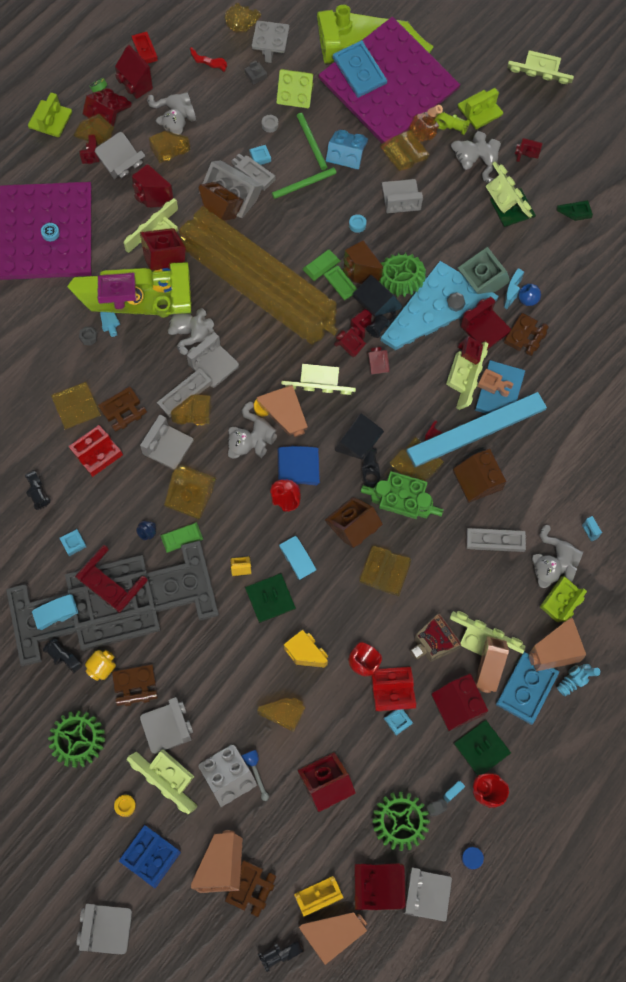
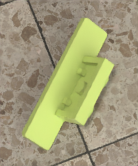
(541, 65)
(504, 193)
(157, 222)
(320, 377)
(464, 377)
(476, 634)
(167, 776)

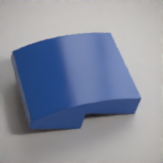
(299, 465)
(149, 856)

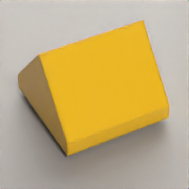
(240, 566)

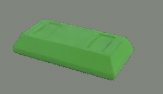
(321, 265)
(340, 282)
(181, 536)

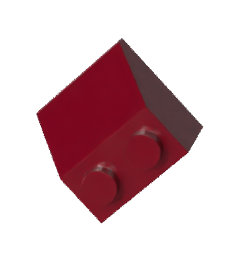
(133, 73)
(151, 187)
(162, 248)
(459, 702)
(326, 782)

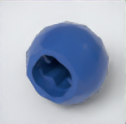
(529, 295)

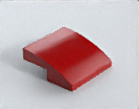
(95, 450)
(393, 689)

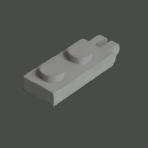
(253, 170)

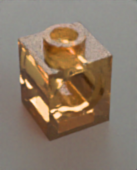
(424, 127)

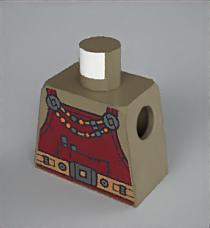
(435, 640)

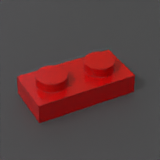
(144, 47)

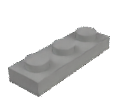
(192, 385)
(495, 540)

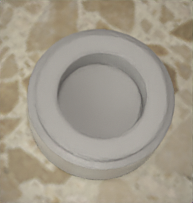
(269, 123)

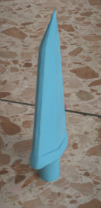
(109, 322)

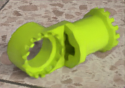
(452, 122)

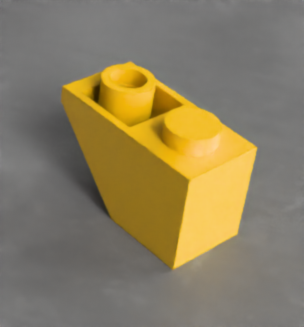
(304, 651)

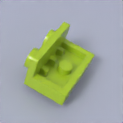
(563, 600)

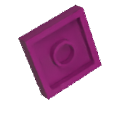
(116, 289)

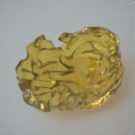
(241, 18)

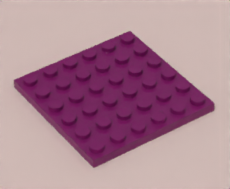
(412, 85)
(23, 214)

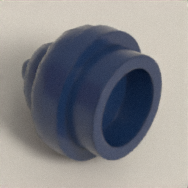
(146, 530)

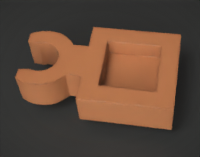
(492, 381)

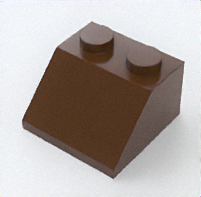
(220, 200)
(361, 263)
(479, 476)
(354, 522)

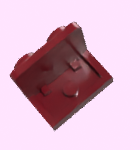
(106, 104)
(484, 323)
(379, 887)

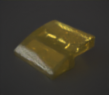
(404, 150)
(75, 405)
(404, 465)
(385, 571)

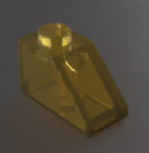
(94, 126)
(283, 712)

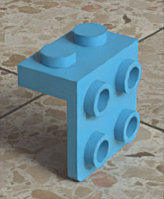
(346, 149)

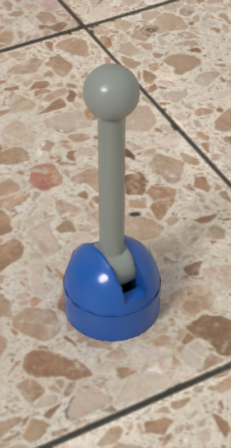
(251, 759)

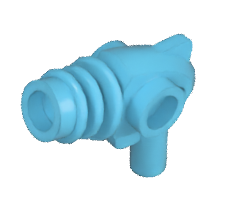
(577, 677)

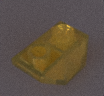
(168, 145)
(194, 410)

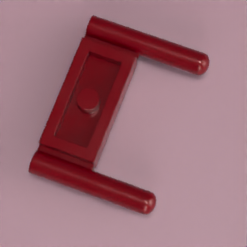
(104, 586)

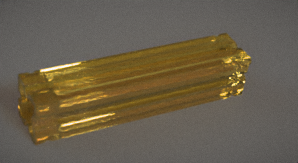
(259, 276)

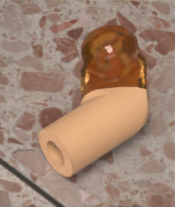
(435, 110)

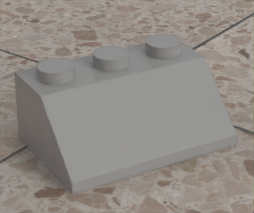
(236, 182)

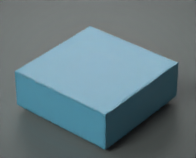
(260, 155)
(591, 528)
(72, 542)
(398, 721)
(452, 792)

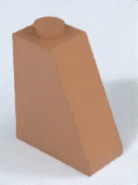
(284, 410)
(558, 648)
(491, 664)
(220, 865)
(333, 934)

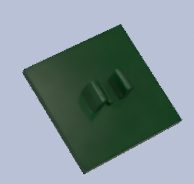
(514, 214)
(270, 598)
(482, 748)

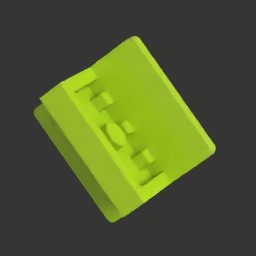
(295, 88)
(481, 108)
(50, 116)

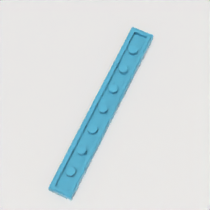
(476, 429)

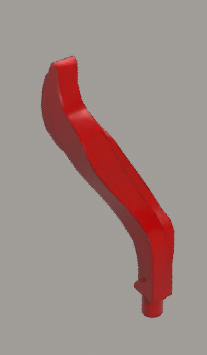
(214, 63)

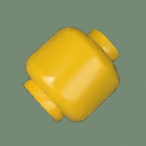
(100, 665)

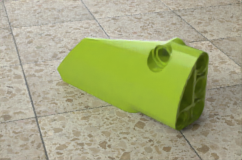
(344, 29)
(177, 300)

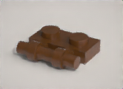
(521, 331)
(118, 405)
(134, 679)
(249, 879)

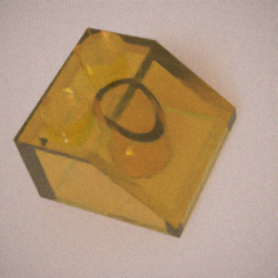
(189, 491)

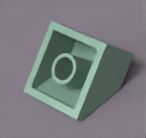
(484, 272)

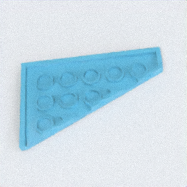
(429, 306)

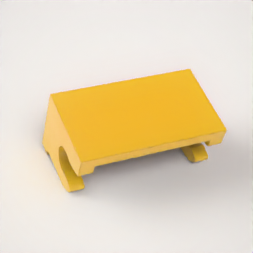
(318, 896)

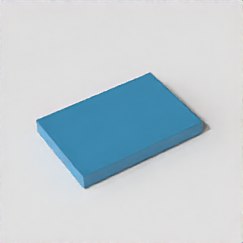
(359, 69)
(490, 402)
(527, 690)

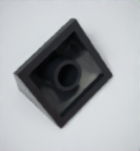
(376, 297)
(360, 438)

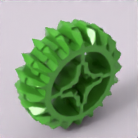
(401, 269)
(79, 731)
(411, 806)

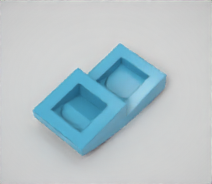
(513, 288)
(297, 557)
(54, 611)

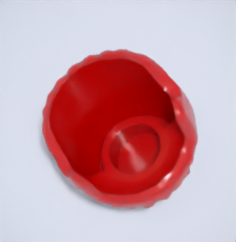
(286, 495)
(364, 659)
(490, 790)

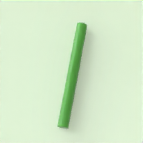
(312, 142)
(298, 185)

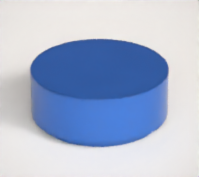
(472, 858)

